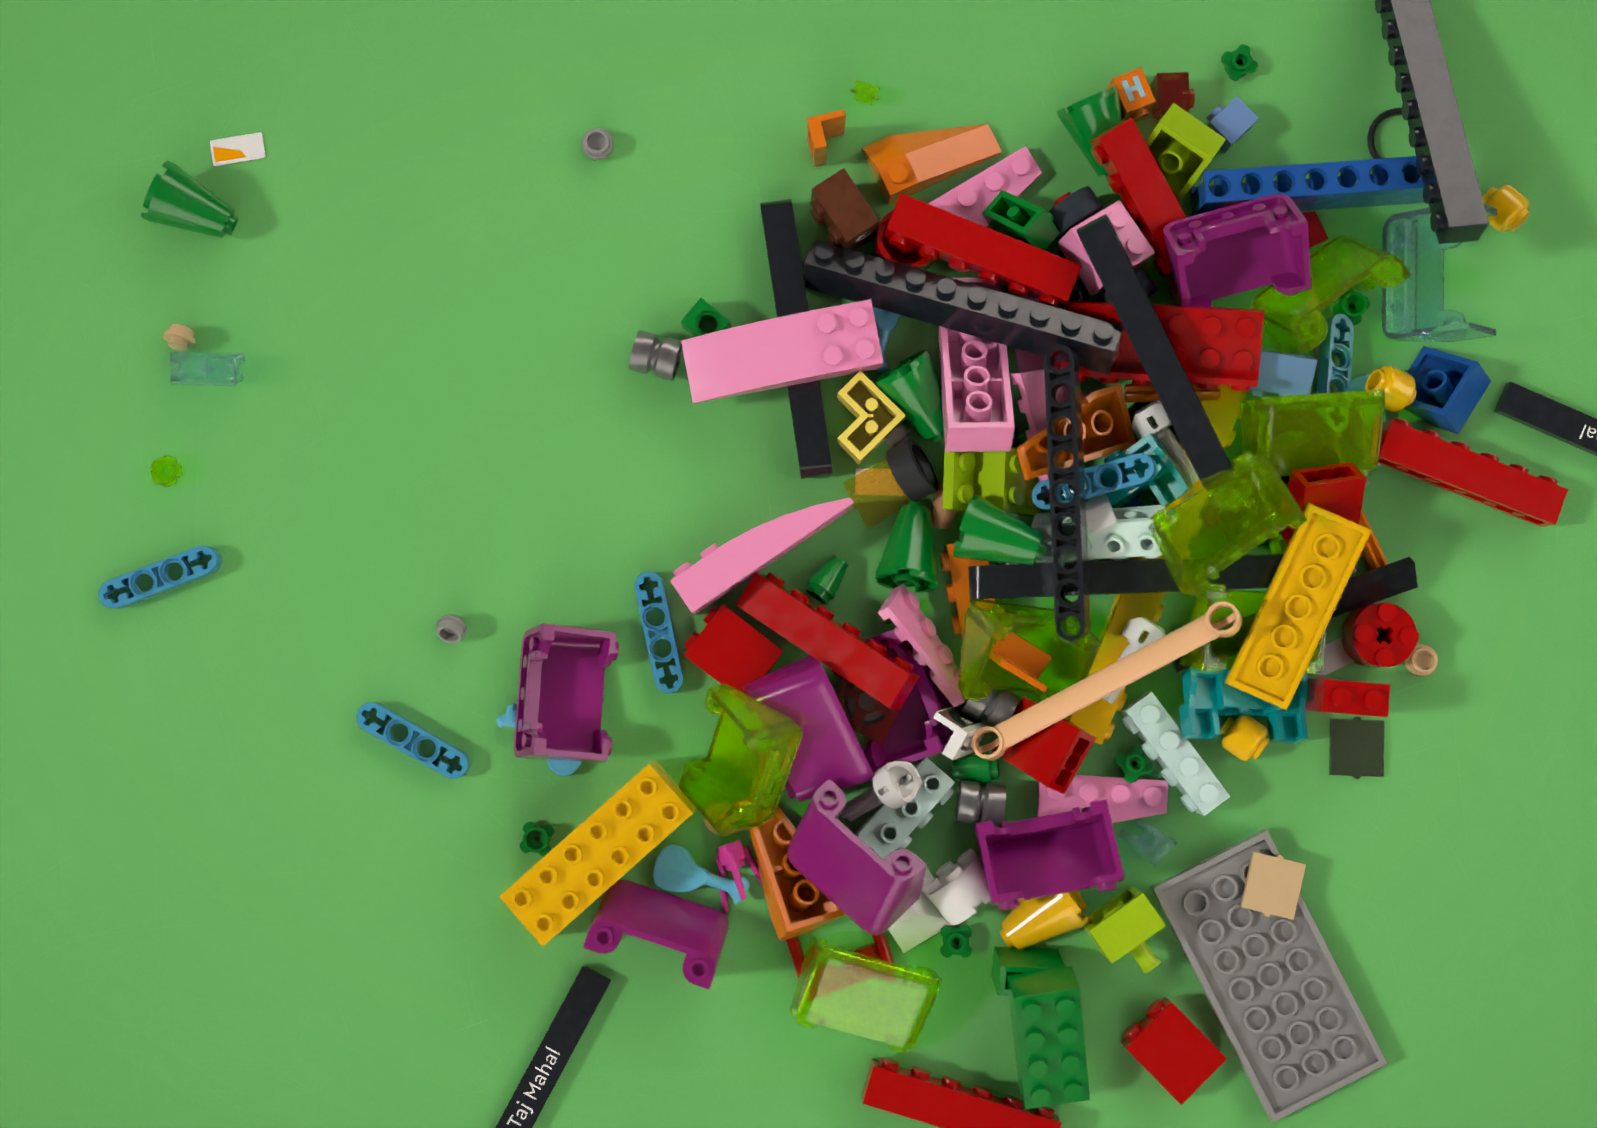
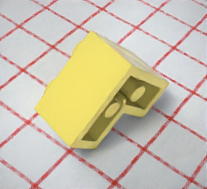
(875, 417)

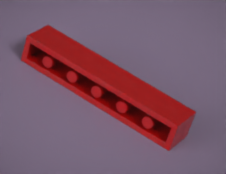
(1141, 187)
(981, 251)
(1470, 474)
(829, 641)
(945, 1101)

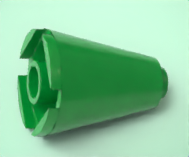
(1091, 118)
(186, 204)
(916, 393)
(997, 536)
(910, 551)

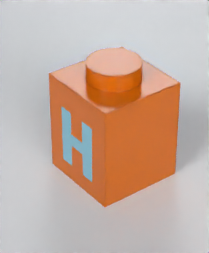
(1134, 94)

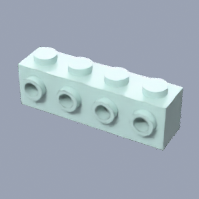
(1118, 541)
(1176, 755)
(890, 828)

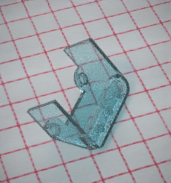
(1417, 305)

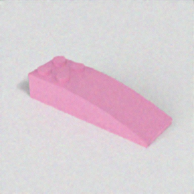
(783, 352)
(975, 390)
(739, 559)

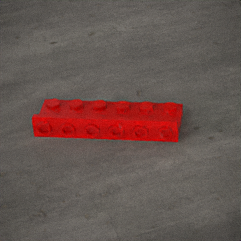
(1211, 343)

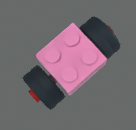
(1079, 209)

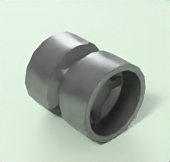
(654, 355)
(994, 709)
(979, 802)

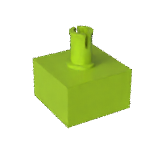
(1182, 148)
(1124, 926)

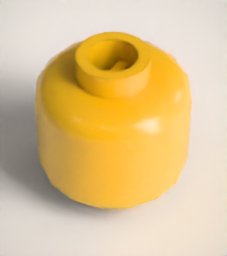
(1510, 206)
(1398, 387)
(1244, 737)

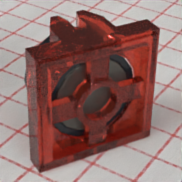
(865, 710)

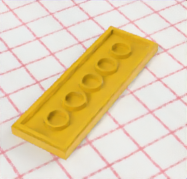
(1297, 606)

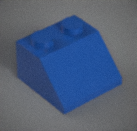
(1446, 388)

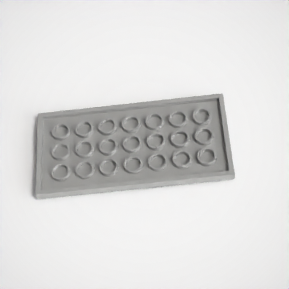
(1268, 983)

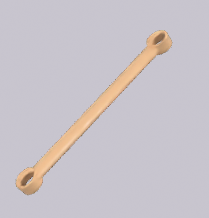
(1107, 681)

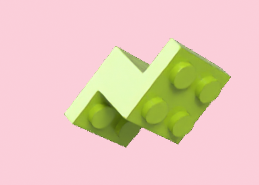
(990, 475)

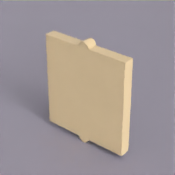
(1273, 885)

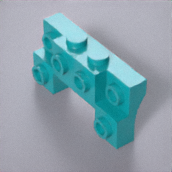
(1167, 485)
(1208, 697)

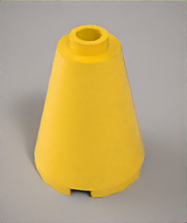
(1044, 919)

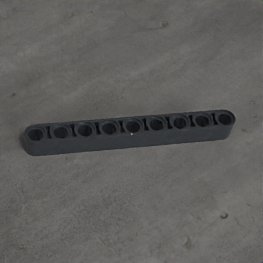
(791, 299)
(1154, 349)
(1057, 479)

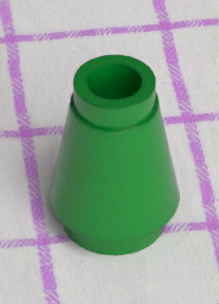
(827, 579)
(976, 769)

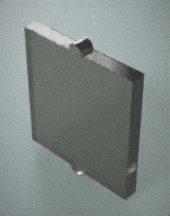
(1356, 747)

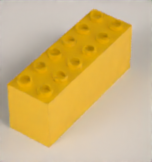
(598, 852)

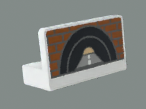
(964, 729)

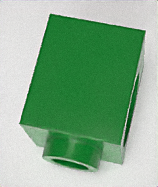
(698, 314)

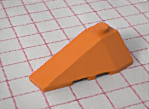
(921, 159)
(1104, 427)
(791, 898)

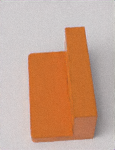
(821, 128)
(1021, 659)

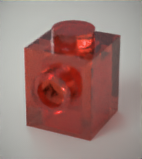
(1171, 89)

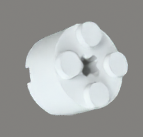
(959, 888)

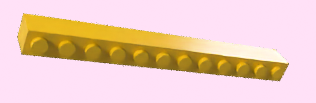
(1098, 716)

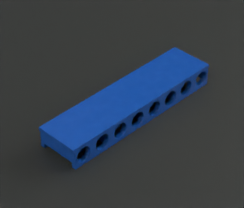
(1320, 191)

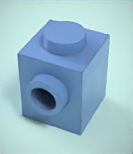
(1231, 122)

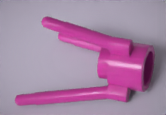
(732, 858)

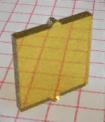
(875, 493)

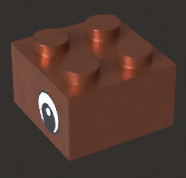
(843, 212)

